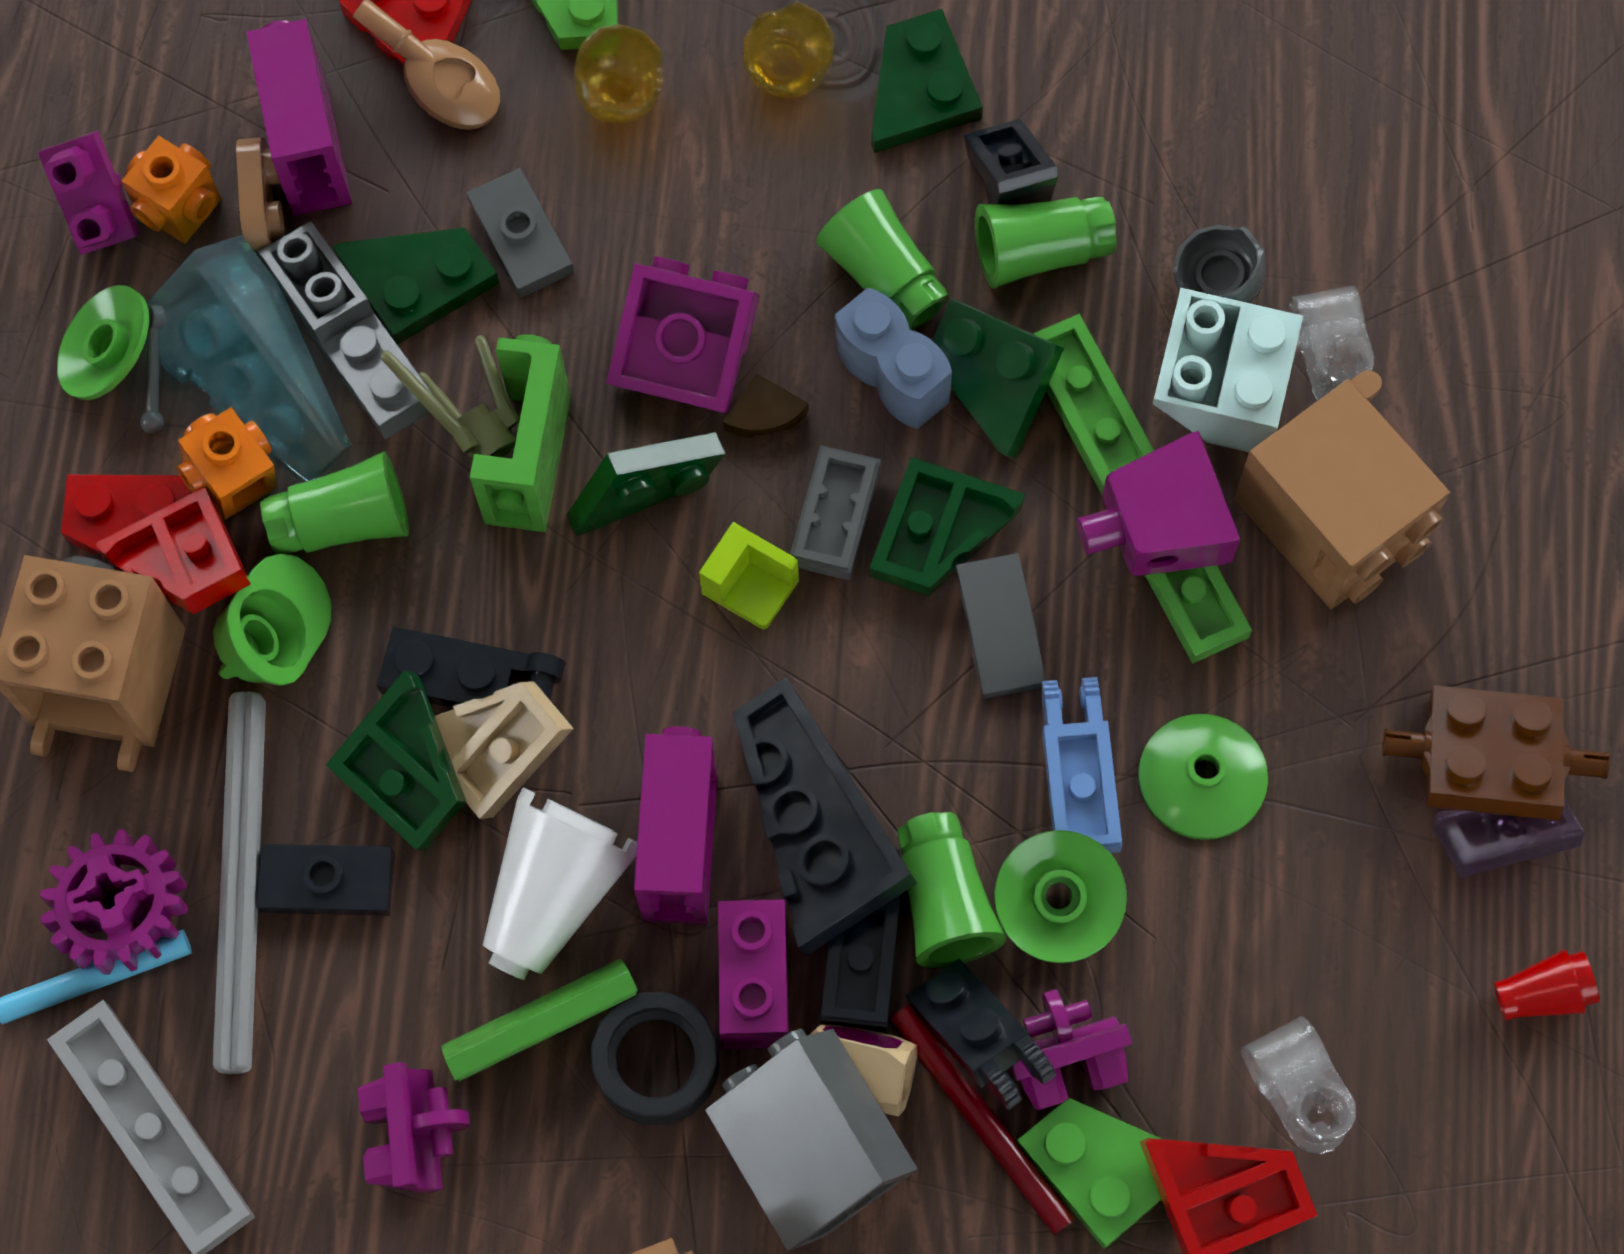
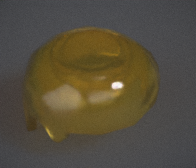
(788, 50)
(618, 74)

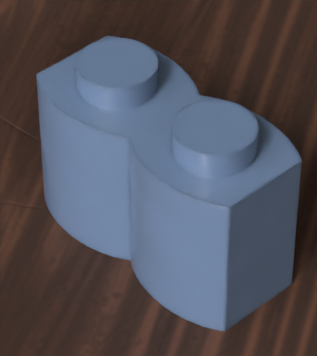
(883, 352)

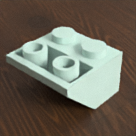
(1227, 368)

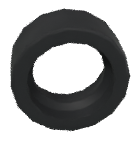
(619, 1022)

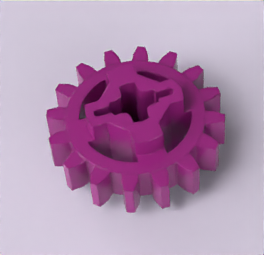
(86, 902)

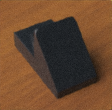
(1012, 164)

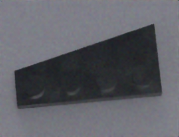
(823, 833)

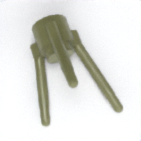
(478, 429)

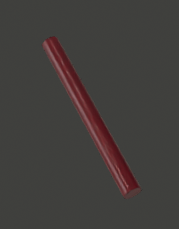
(983, 1121)

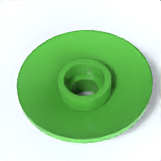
(103, 342)
(1198, 805)
(1094, 905)

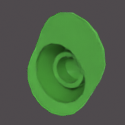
(273, 622)

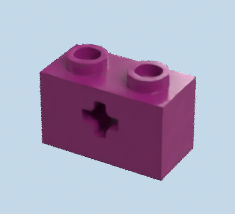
(752, 973)

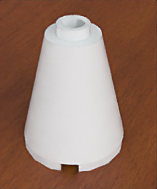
(549, 883)

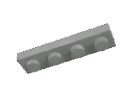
(151, 1129)

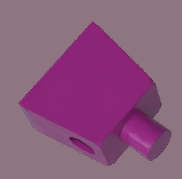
(1164, 512)

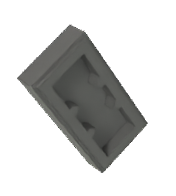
(520, 232)
(835, 512)

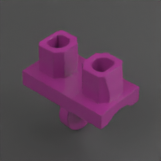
(89, 192)
(1095, 1044)
(417, 1128)

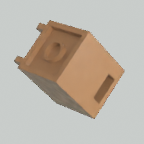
(1342, 493)
(89, 654)

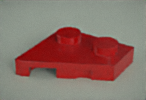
(1226, 1193)

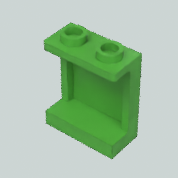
(521, 488)

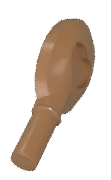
(438, 73)

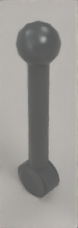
(152, 421)

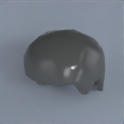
(1221, 263)

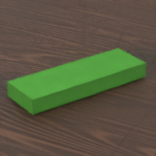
(539, 1020)

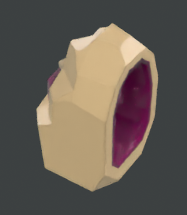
(883, 1062)

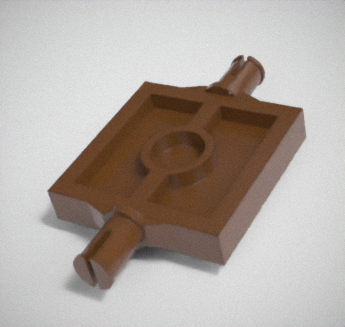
(1495, 753)

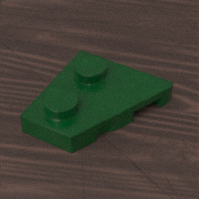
(921, 83)
(417, 276)
(996, 371)

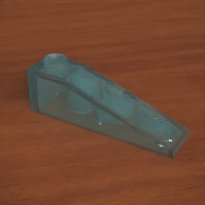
(243, 348)

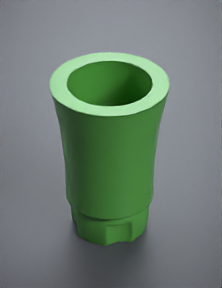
(1041, 236)
(883, 257)
(337, 509)
(949, 899)

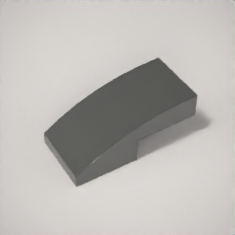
(1000, 625)

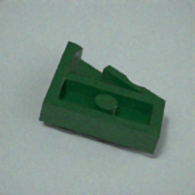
(642, 478)
(939, 523)
(402, 764)

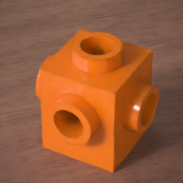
(171, 188)
(227, 461)

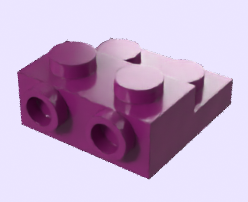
(683, 334)

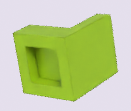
(749, 576)

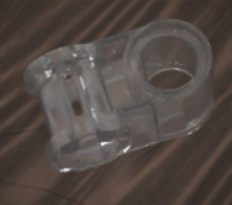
(1332, 337)
(1296, 1076)

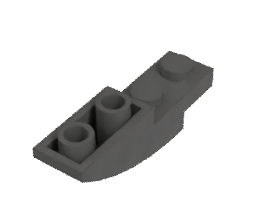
(343, 327)

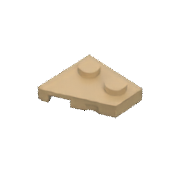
(500, 743)

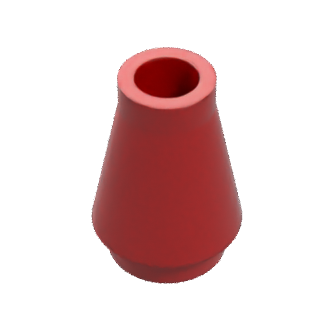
(1548, 988)

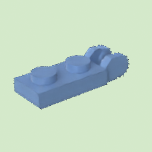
(1080, 767)

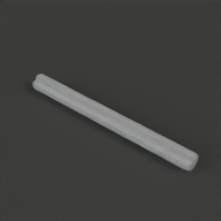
(239, 884)

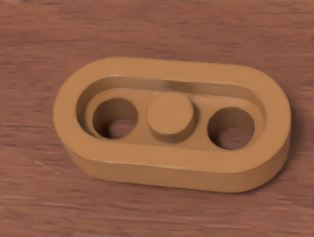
(259, 215)

